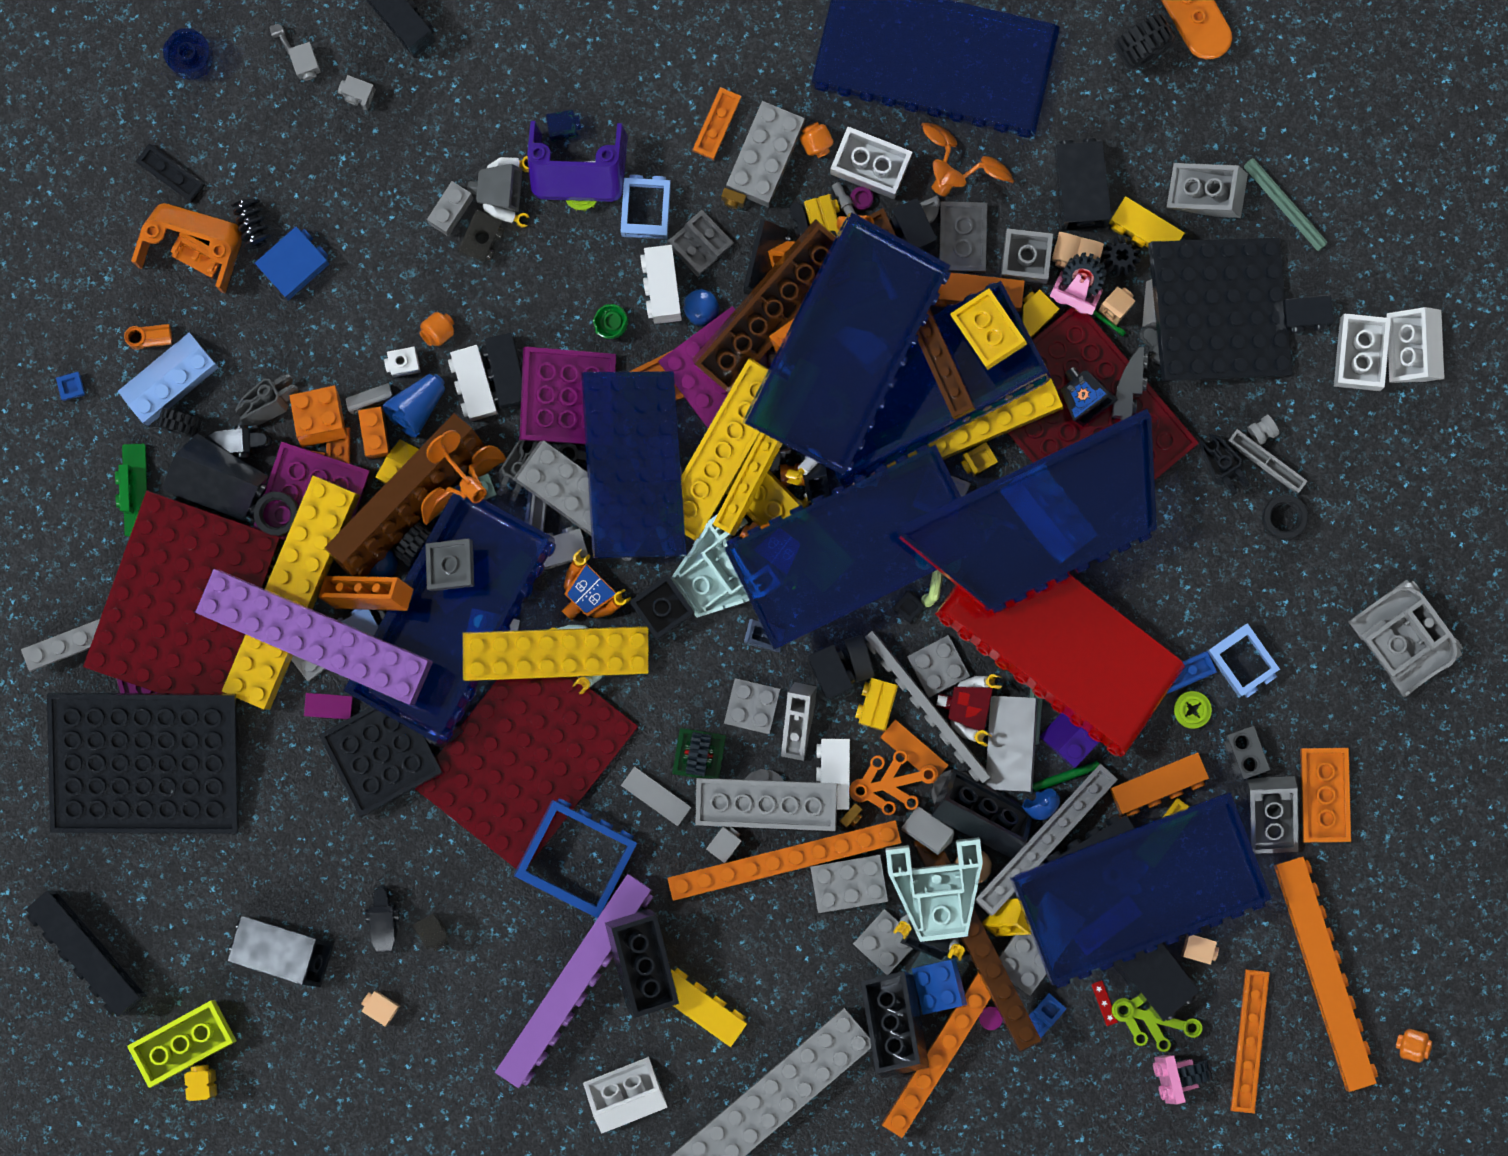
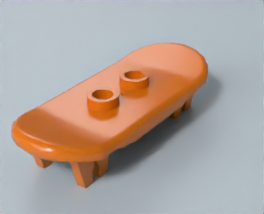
(1200, 26)

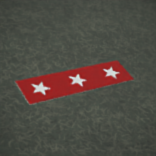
(1104, 1002)

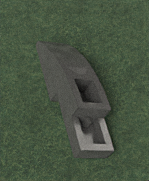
(1130, 385)

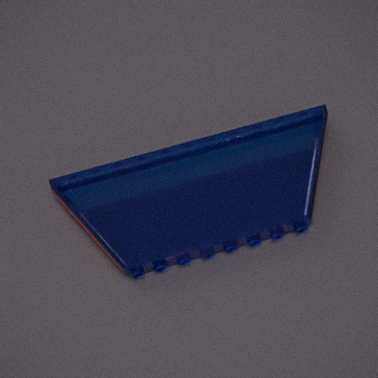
(1045, 517)

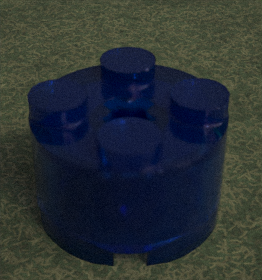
(177, 48)

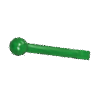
(1120, 331)

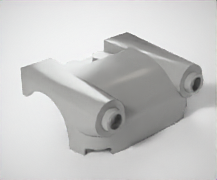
(1407, 637)

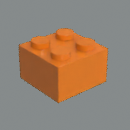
(318, 416)

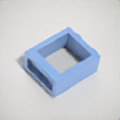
(640, 230)
(1250, 688)

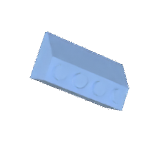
(168, 379)

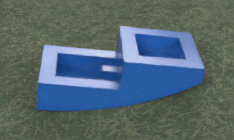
(1046, 1014)

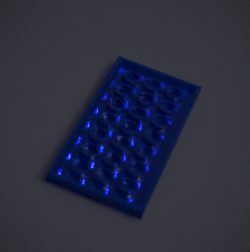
(633, 464)

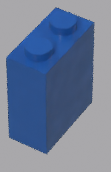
(293, 262)

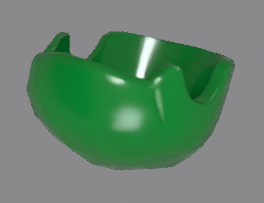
(610, 321)

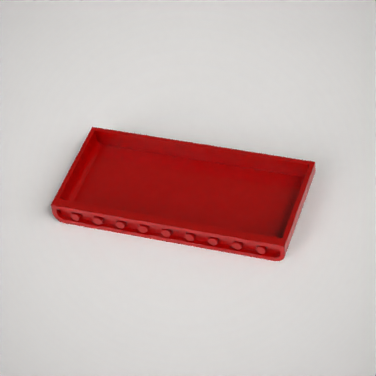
(1073, 656)

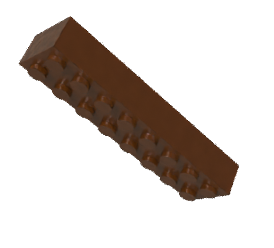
(765, 309)
(399, 503)

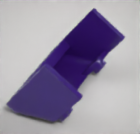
(577, 180)

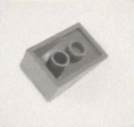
(1208, 189)

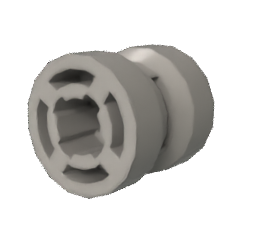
(1263, 430)

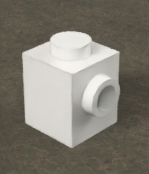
(402, 362)

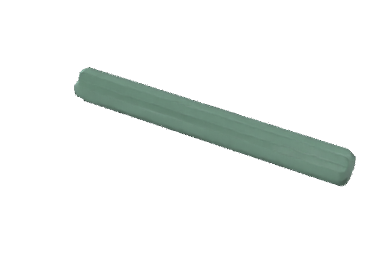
(1285, 204)

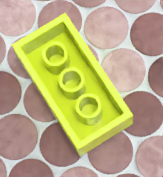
(181, 1043)

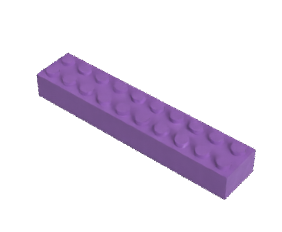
(314, 637)
(570, 986)

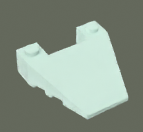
(707, 574)
(940, 896)

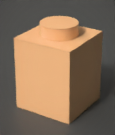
(1200, 949)
(379, 1007)

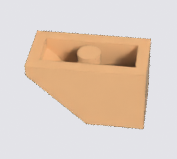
(1117, 305)

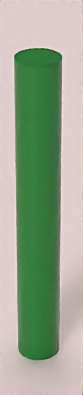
(1065, 776)

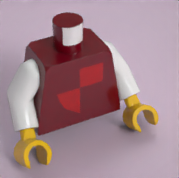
(970, 706)

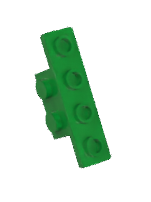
(132, 483)

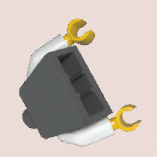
(500, 188)

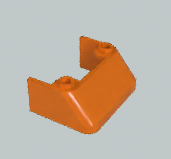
(223, 237)

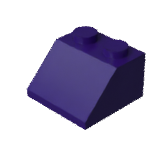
(1068, 740)

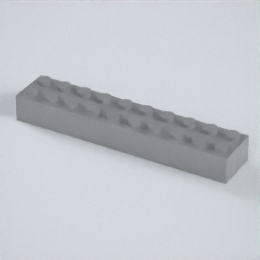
(782, 1090)

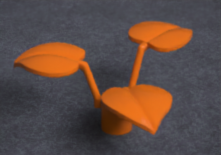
(946, 175)
(482, 462)

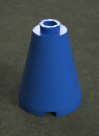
(415, 404)

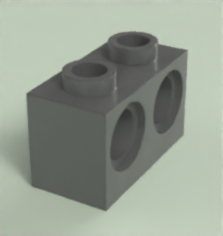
(1253, 751)

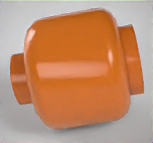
(816, 139)
(437, 329)
(1414, 1045)

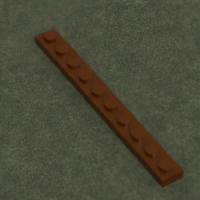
(936, 351)
(991, 969)

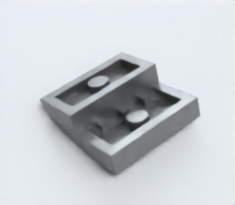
(700, 243)

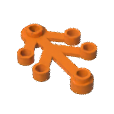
(890, 783)

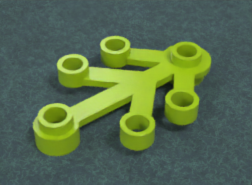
(1151, 1022)

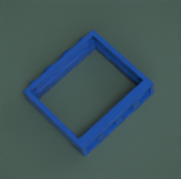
(550, 888)

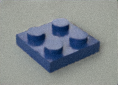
(939, 986)

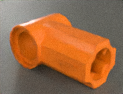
(151, 336)

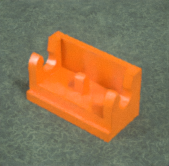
(194, 254)

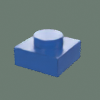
(70, 386)

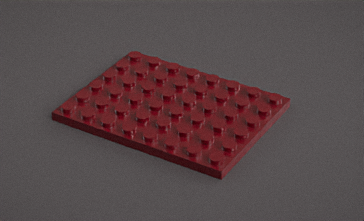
(1082, 344)
(150, 615)
(520, 752)

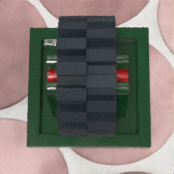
(698, 754)

